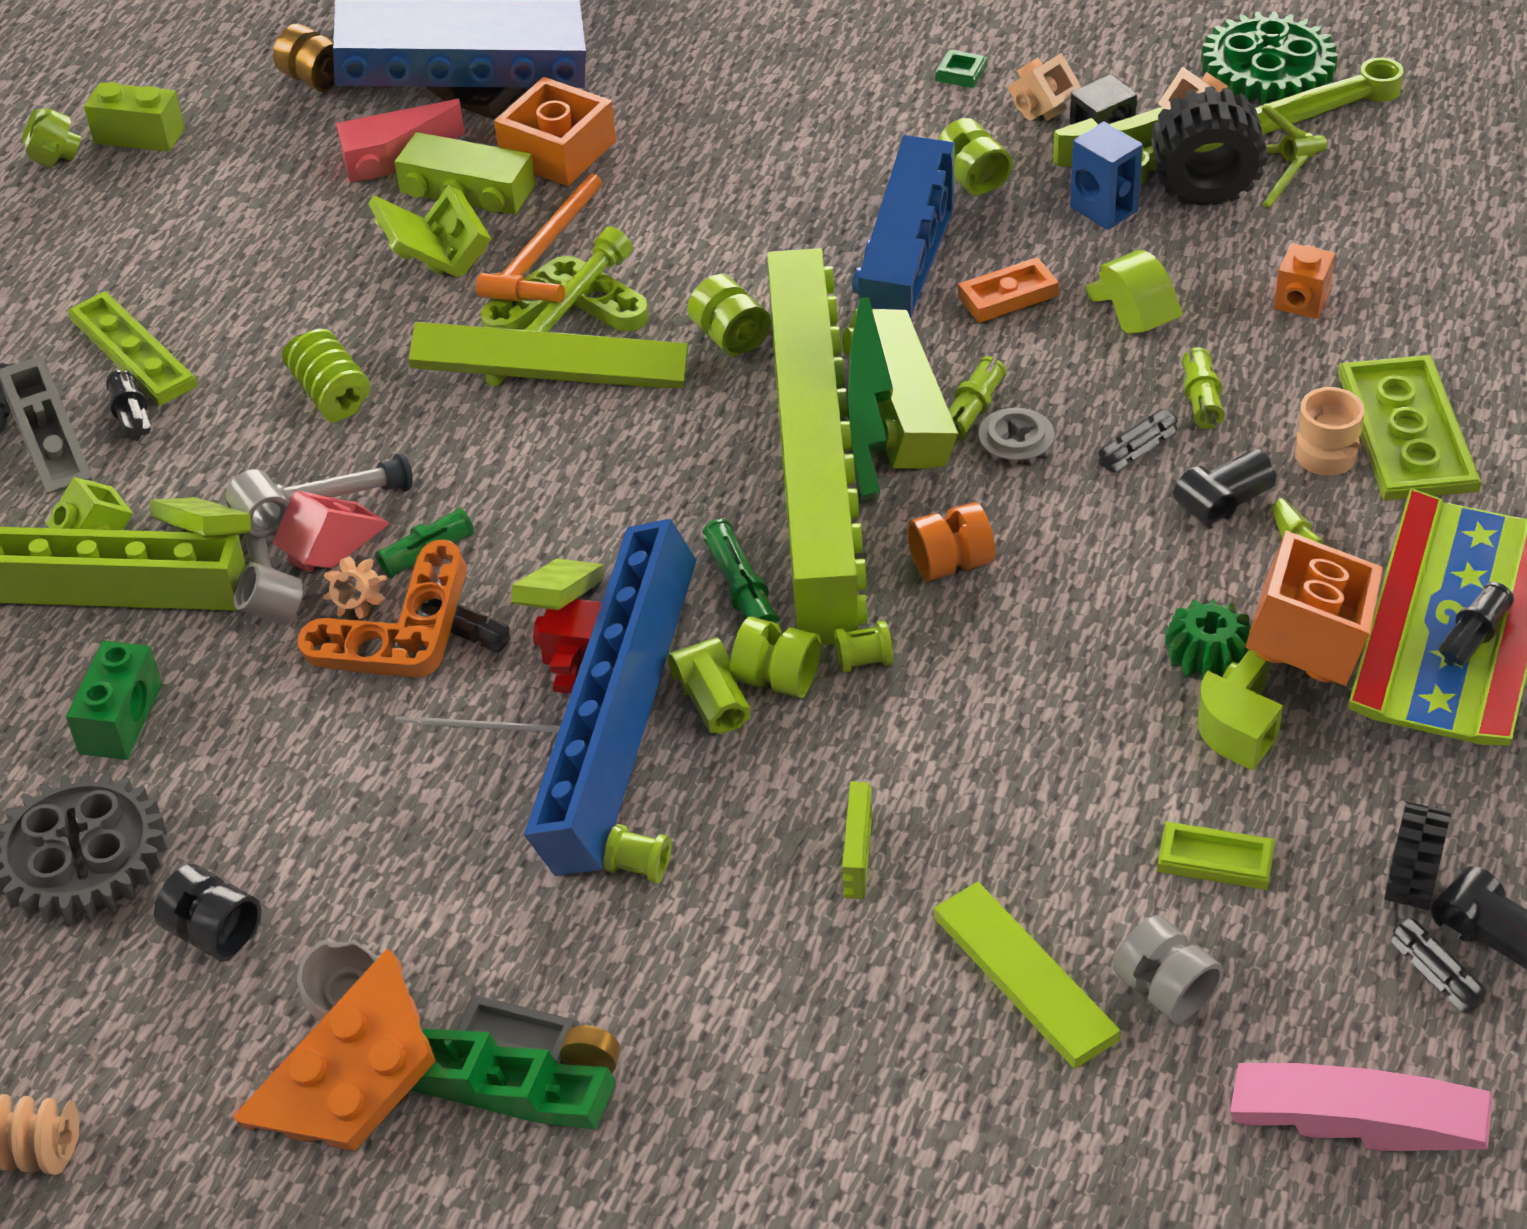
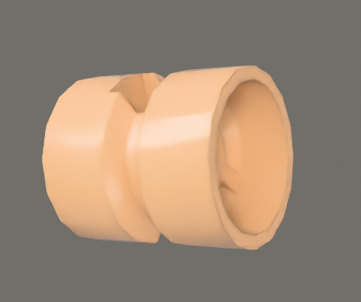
(1329, 431)

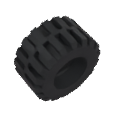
(1202, 121)

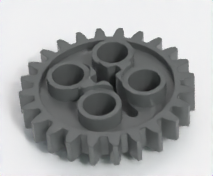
(117, 838)

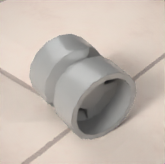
(1174, 974)

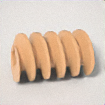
(38, 1139)

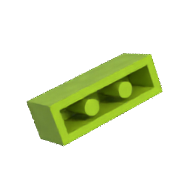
(484, 173)

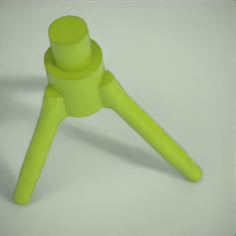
(1294, 147)

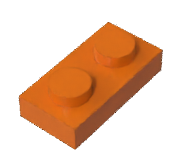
(1008, 290)

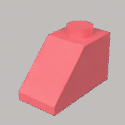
(324, 530)

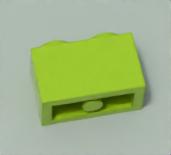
(134, 116)

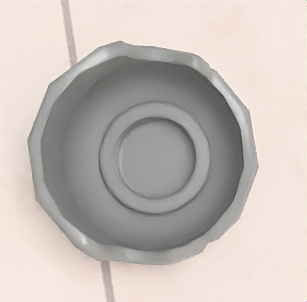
(330, 972)

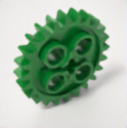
(1269, 56)

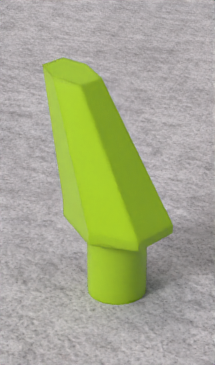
(1291, 520)

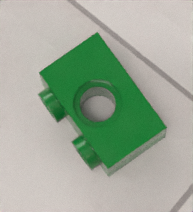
(114, 700)

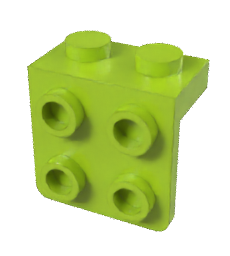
(444, 240)

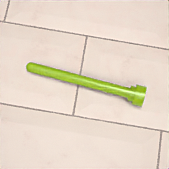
(610, 249)

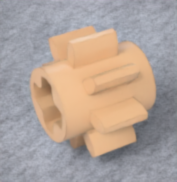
(342, 591)

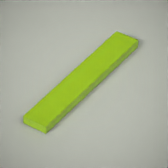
(548, 355)

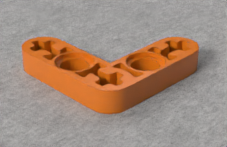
(408, 633)

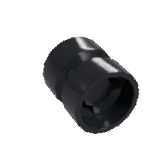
(207, 912)

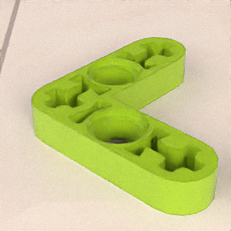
(558, 272)

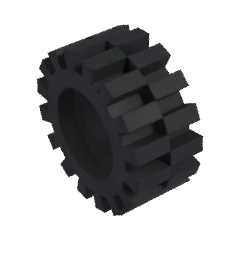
(1417, 855)

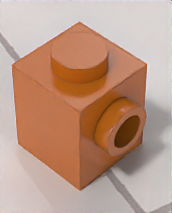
(1308, 272)

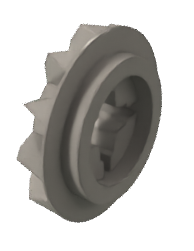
(1022, 422)

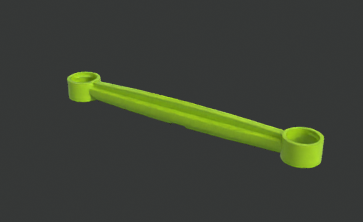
(1378, 81)

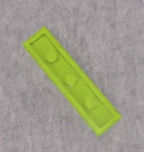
(132, 348)
(1027, 975)

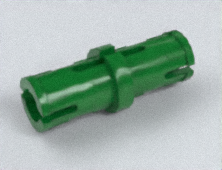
(400, 555)

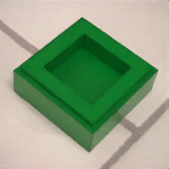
(961, 68)

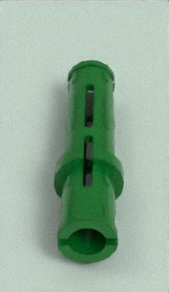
(746, 590)

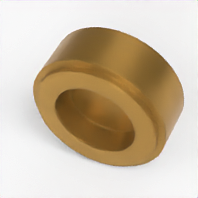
(590, 1047)

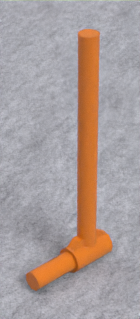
(510, 283)

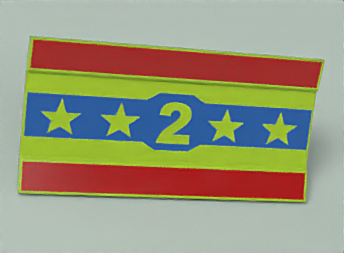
(1434, 571)

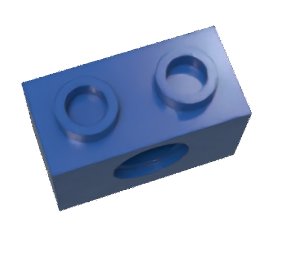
(1105, 175)

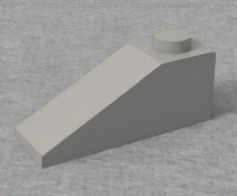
(43, 423)

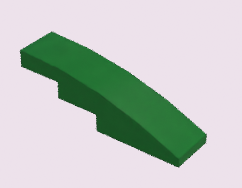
(867, 385)
(514, 1080)

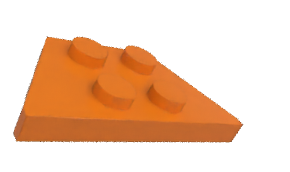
(348, 1066)

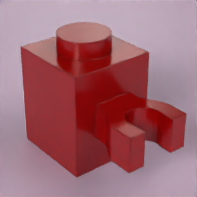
(564, 639)

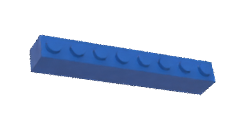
(611, 700)

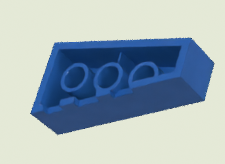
(908, 225)

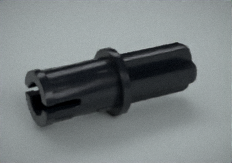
(128, 404)
(1476, 623)

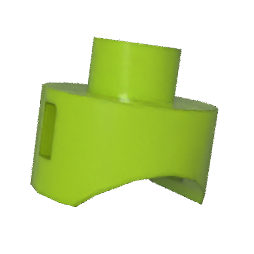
(49, 137)

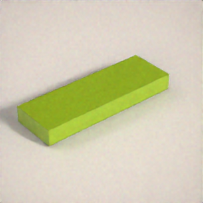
(200, 516)
(557, 584)

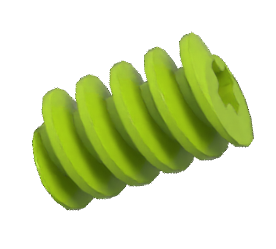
(326, 373)

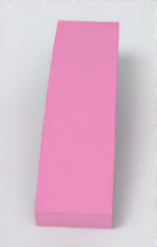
(1368, 1104)

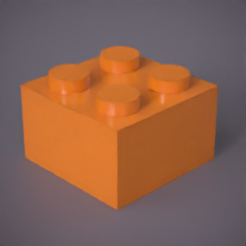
(560, 128)

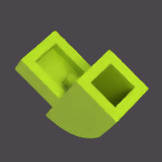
(1138, 290)
(1234, 714)

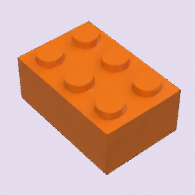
(1315, 609)

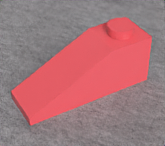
(376, 141)

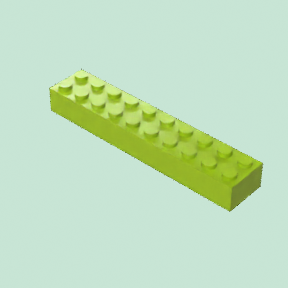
(814, 446)

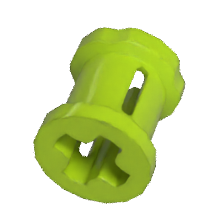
(863, 646)
(637, 853)

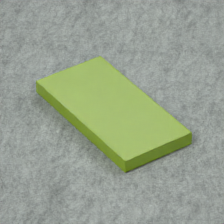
(1410, 428)

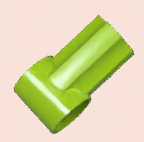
(708, 682)

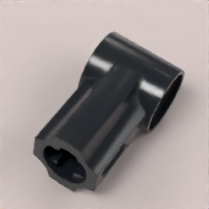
(1220, 491)
(1479, 909)

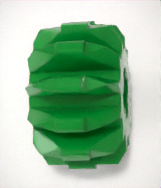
(1207, 637)

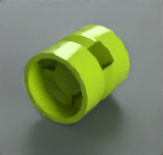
(978, 158)
(728, 315)
(768, 655)

